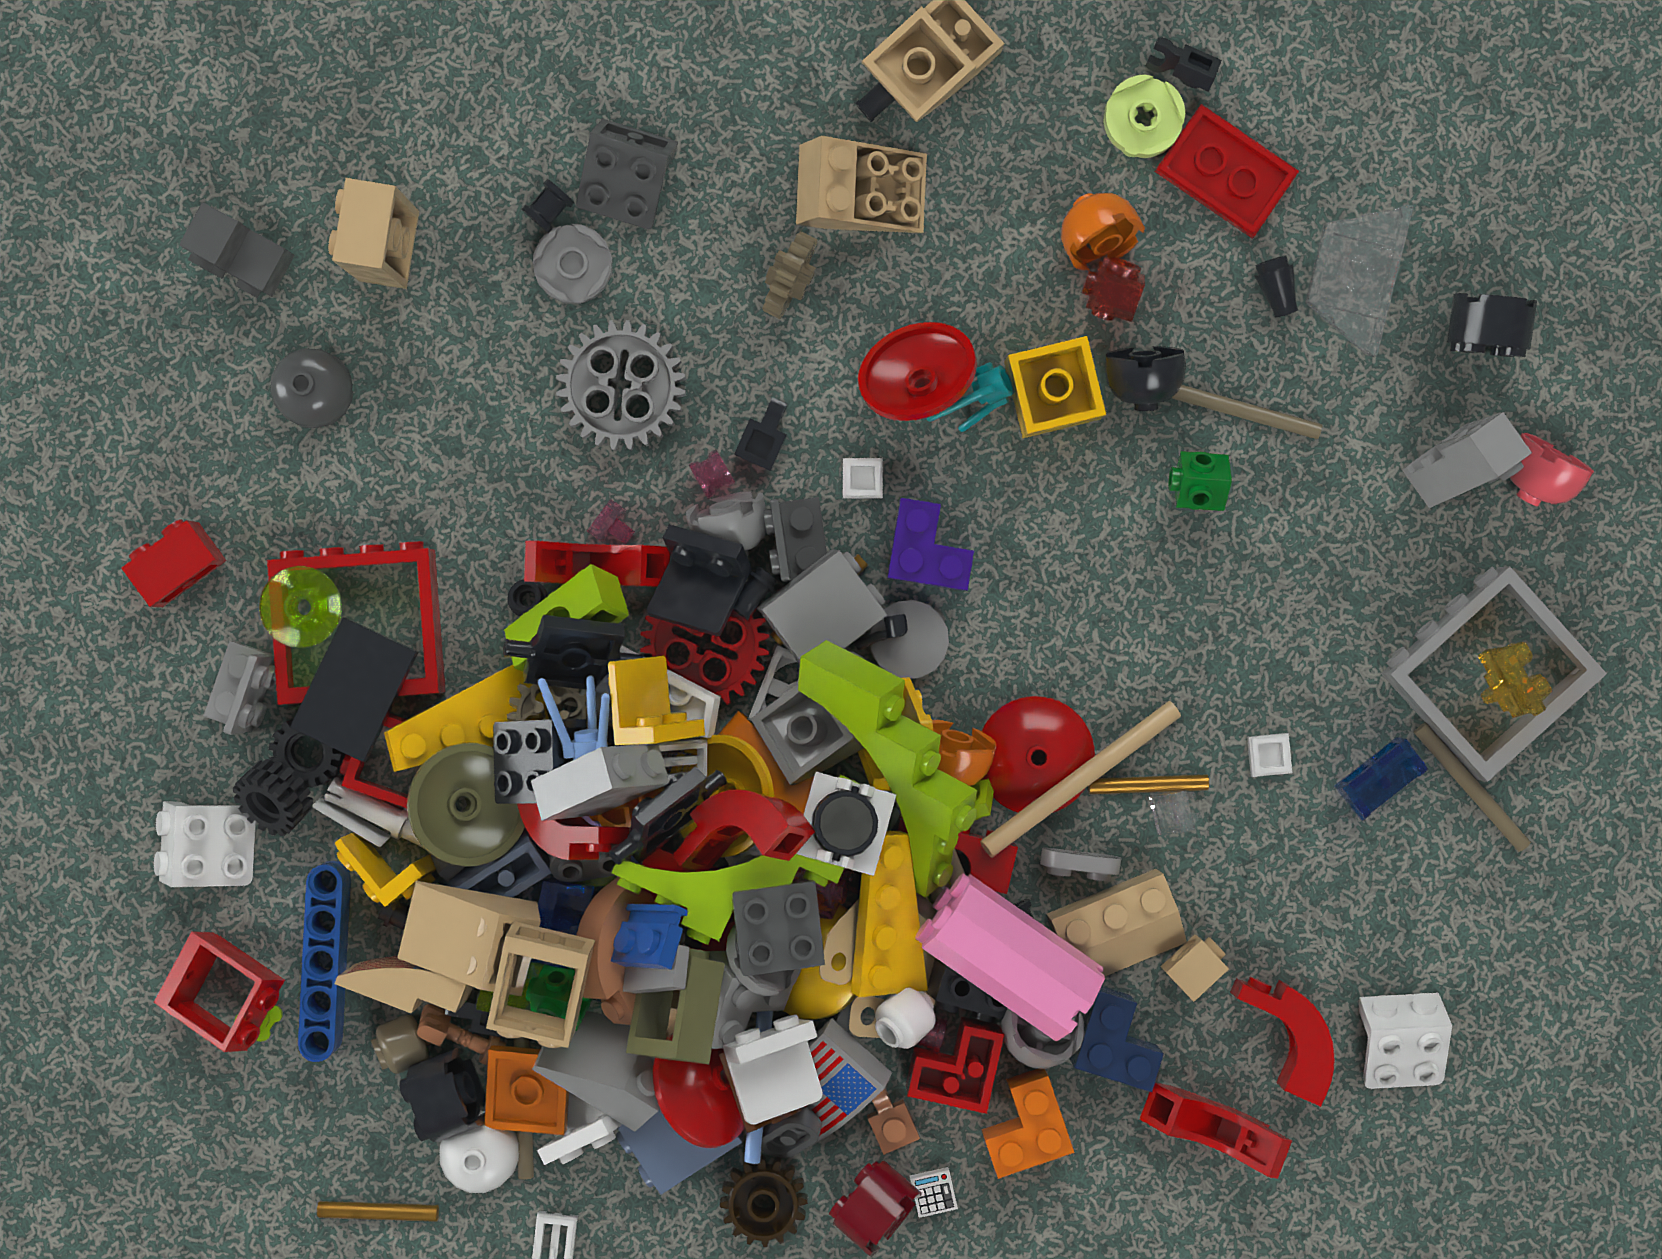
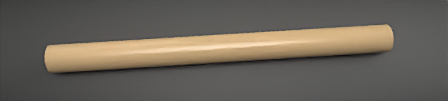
(1080, 779)

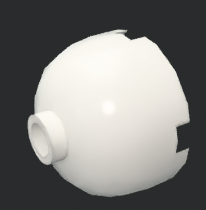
(479, 1158)

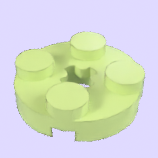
(1154, 96)

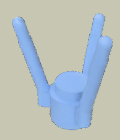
(584, 740)

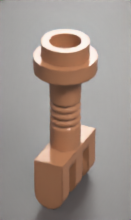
(436, 1026)

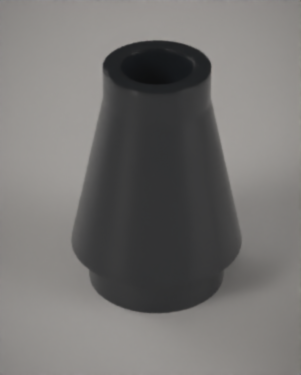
(1278, 285)

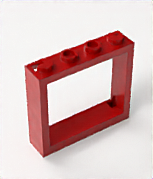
(371, 555)

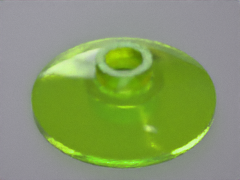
(280, 606)

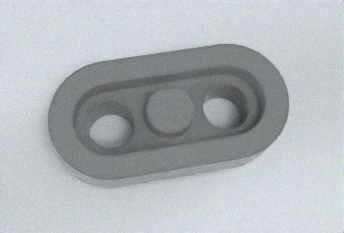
(1062, 862)

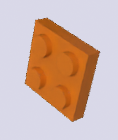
(522, 1097)

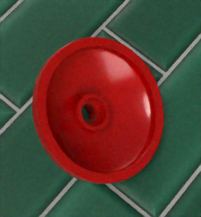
(917, 371)
(1030, 726)
(697, 1100)

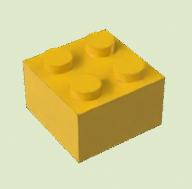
(1055, 387)

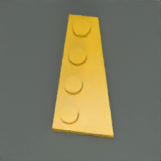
(457, 720)
(887, 923)

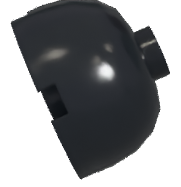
(1145, 375)

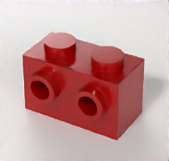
(173, 562)

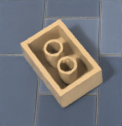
(374, 233)

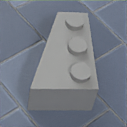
(1468, 459)

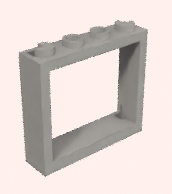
(1528, 727)

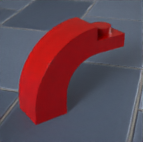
(562, 561)
(769, 821)
(569, 836)
(1311, 1049)
(1217, 1126)

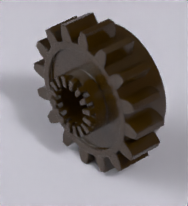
(758, 1222)

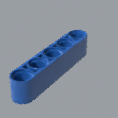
(313, 976)

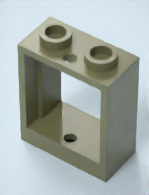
(694, 1015)

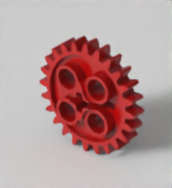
(694, 669)

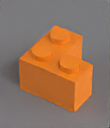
(1036, 1134)

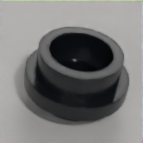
(519, 589)

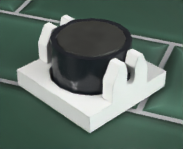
(847, 822)

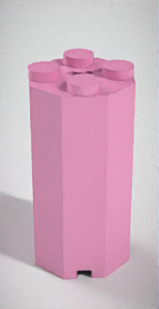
(1011, 956)

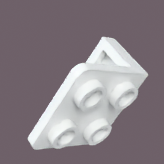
(204, 845)
(1405, 1040)
(774, 1069)
(584, 1127)

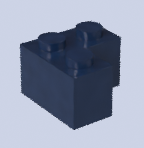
(1109, 1050)

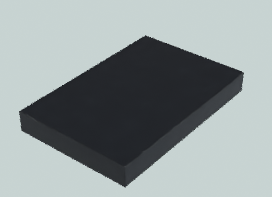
(354, 689)

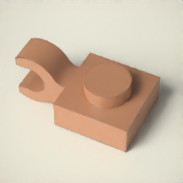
(892, 1123)

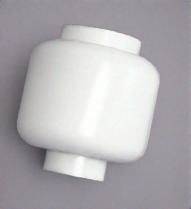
(905, 1018)

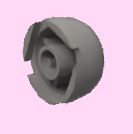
(732, 518)
(1034, 1047)

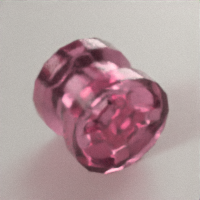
(712, 474)

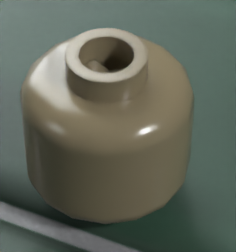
(399, 1044)

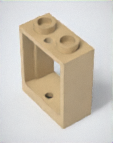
(549, 947)

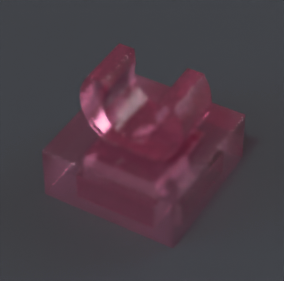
(609, 522)

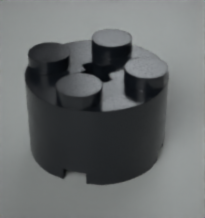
(1492, 322)
(444, 1096)

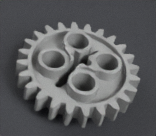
(584, 382)

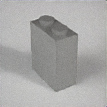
(823, 605)
(600, 781)

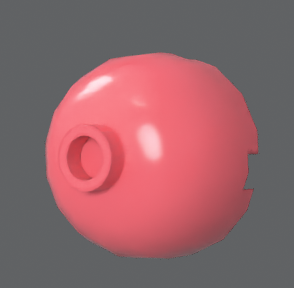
(1549, 474)

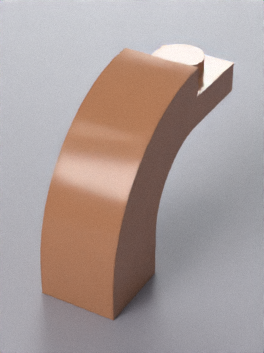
(601, 923)

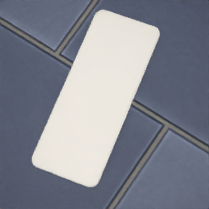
(351, 822)

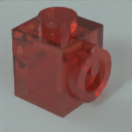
(1114, 289)

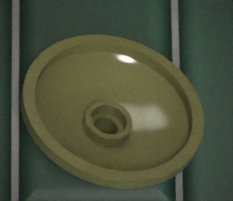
(478, 832)

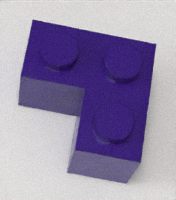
(917, 558)

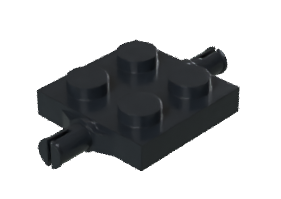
(569, 651)
(666, 815)

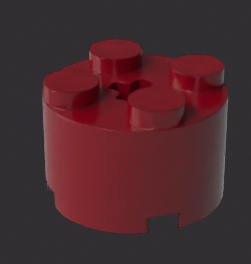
(875, 1206)

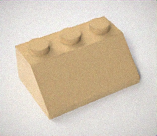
(1122, 922)

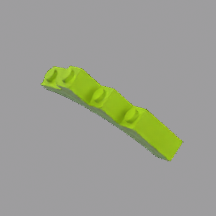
(905, 752)
(710, 892)

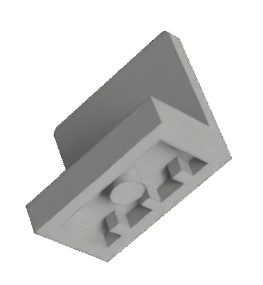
(241, 688)

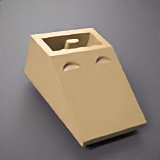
(860, 186)
(464, 934)

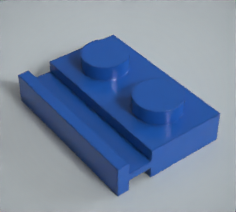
(649, 936)

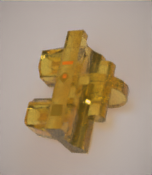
(1510, 683)

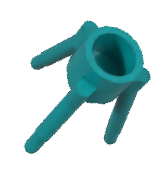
(991, 386)

